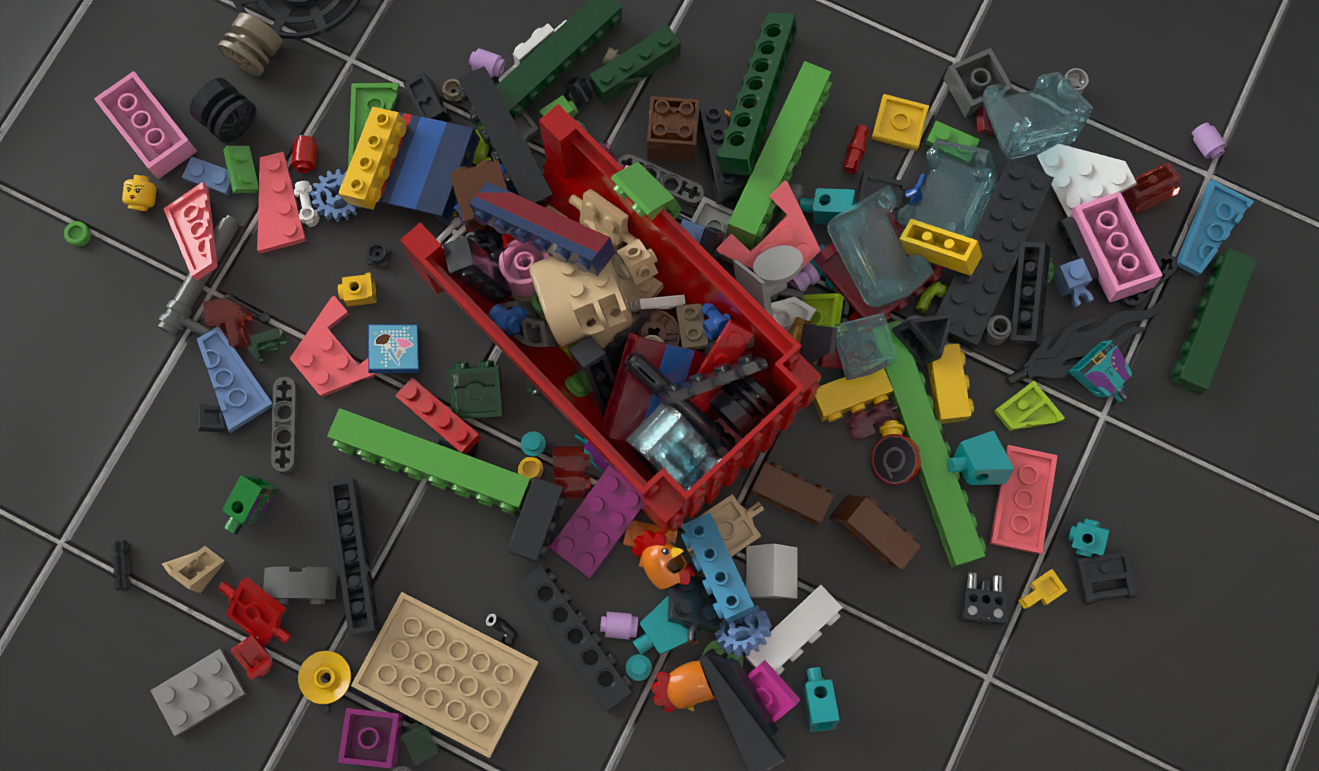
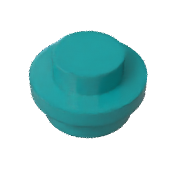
(533, 444)
(638, 667)

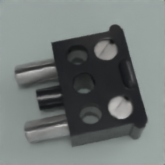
(980, 612)

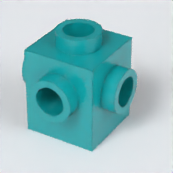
(1099, 535)

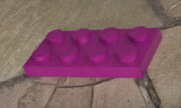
(598, 523)

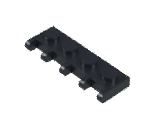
(701, 383)

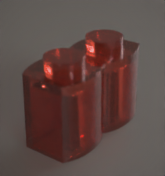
(569, 470)

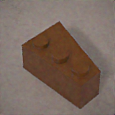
(876, 530)

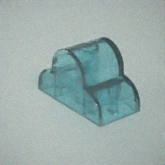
(673, 444)

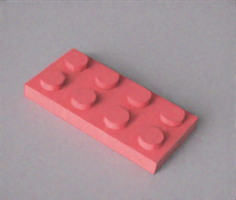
(1024, 501)

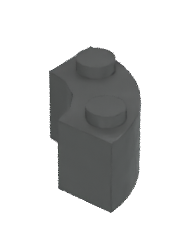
(533, 329)
(307, 583)

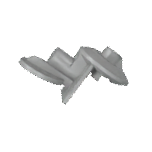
(770, 273)

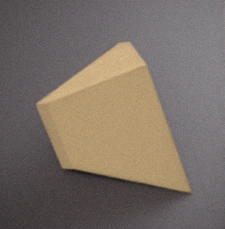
(195, 568)

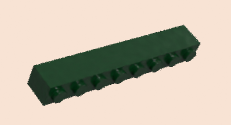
(557, 55)

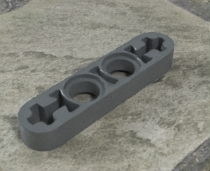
(664, 175)
(280, 425)

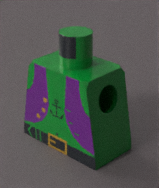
(248, 502)

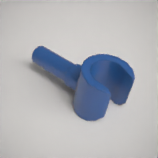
(916, 193)

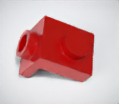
(253, 657)

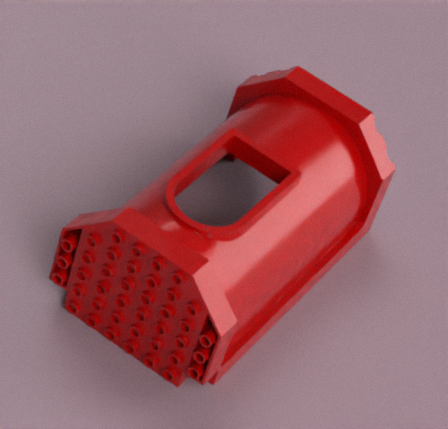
(684, 268)

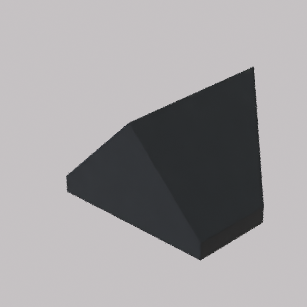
(925, 336)
(817, 342)

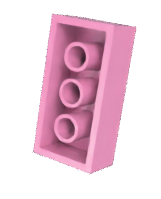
(145, 125)
(1116, 247)

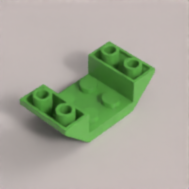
(644, 191)

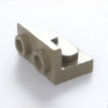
(690, 326)

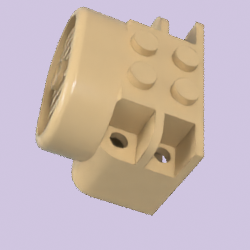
(581, 302)

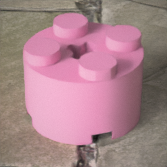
(516, 264)

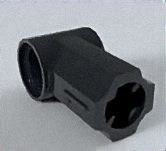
(711, 240)

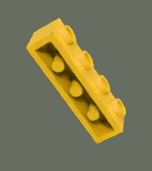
(373, 158)

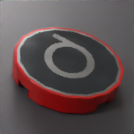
(896, 459)

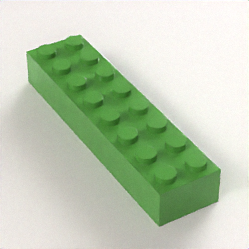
(780, 154)
(429, 461)

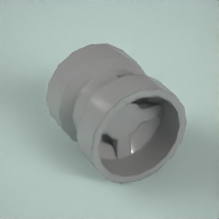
(1077, 78)

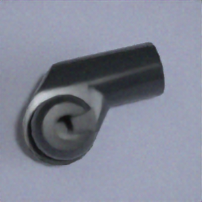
(504, 627)

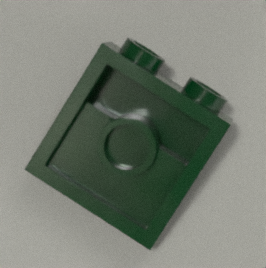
(475, 390)

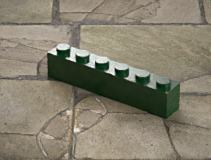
(1213, 321)

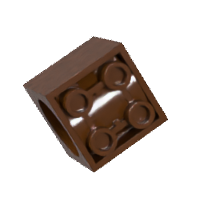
(672, 129)
(469, 182)

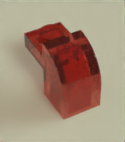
(231, 315)

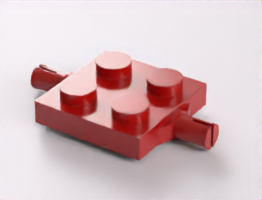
(255, 611)

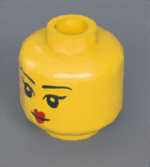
(139, 193)

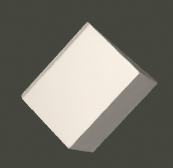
(771, 571)

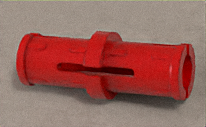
(856, 149)

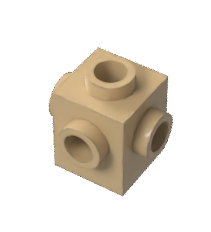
(637, 262)

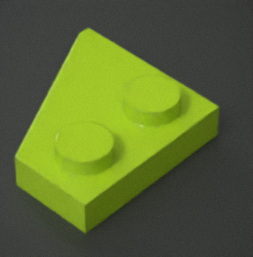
(1028, 409)

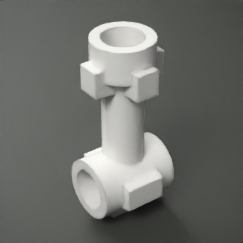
(307, 214)

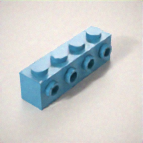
(718, 568)

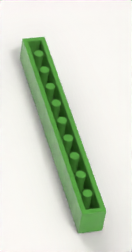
(940, 486)

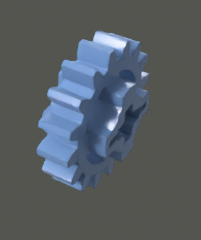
(335, 206)
(744, 632)

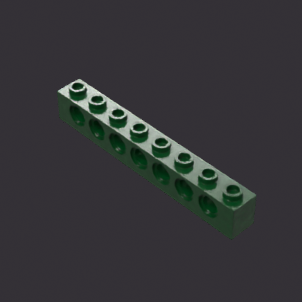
(757, 94)

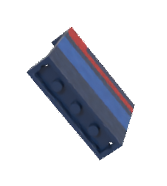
(423, 165)

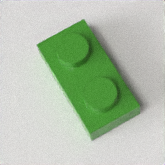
(946, 133)
(241, 169)

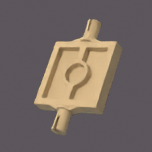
(606, 217)
(734, 524)

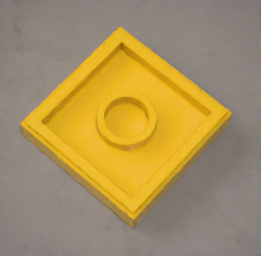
(900, 122)

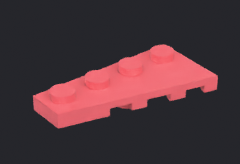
(278, 207)

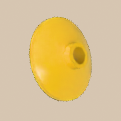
(311, 676)

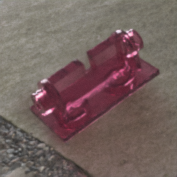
(863, 421)

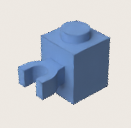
(1073, 279)

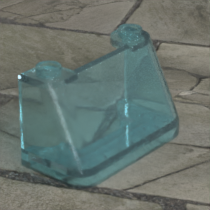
(1036, 118)
(954, 189)
(874, 252)

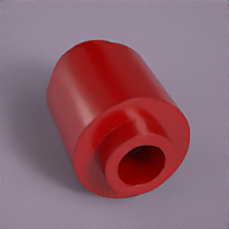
(304, 154)

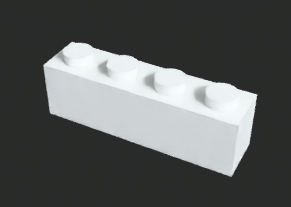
(796, 630)

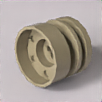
(250, 44)

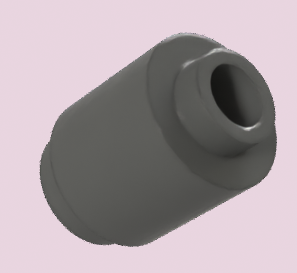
(997, 330)

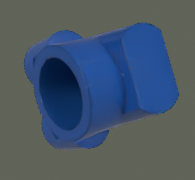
(508, 319)
(716, 321)

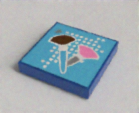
(393, 348)

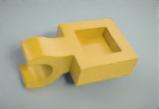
(1045, 588)

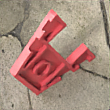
(790, 231)
(324, 359)

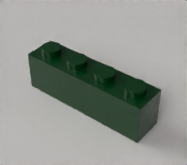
(635, 64)

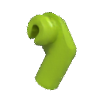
(481, 151)
(928, 294)

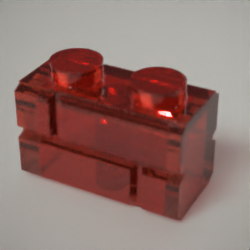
(1153, 187)

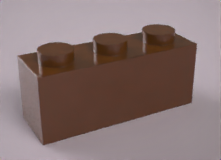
(792, 493)

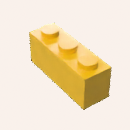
(941, 246)
(950, 386)
(851, 395)

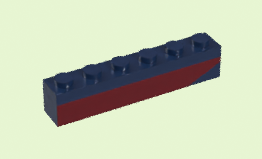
(542, 228)

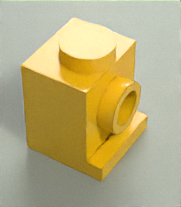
(364, 295)

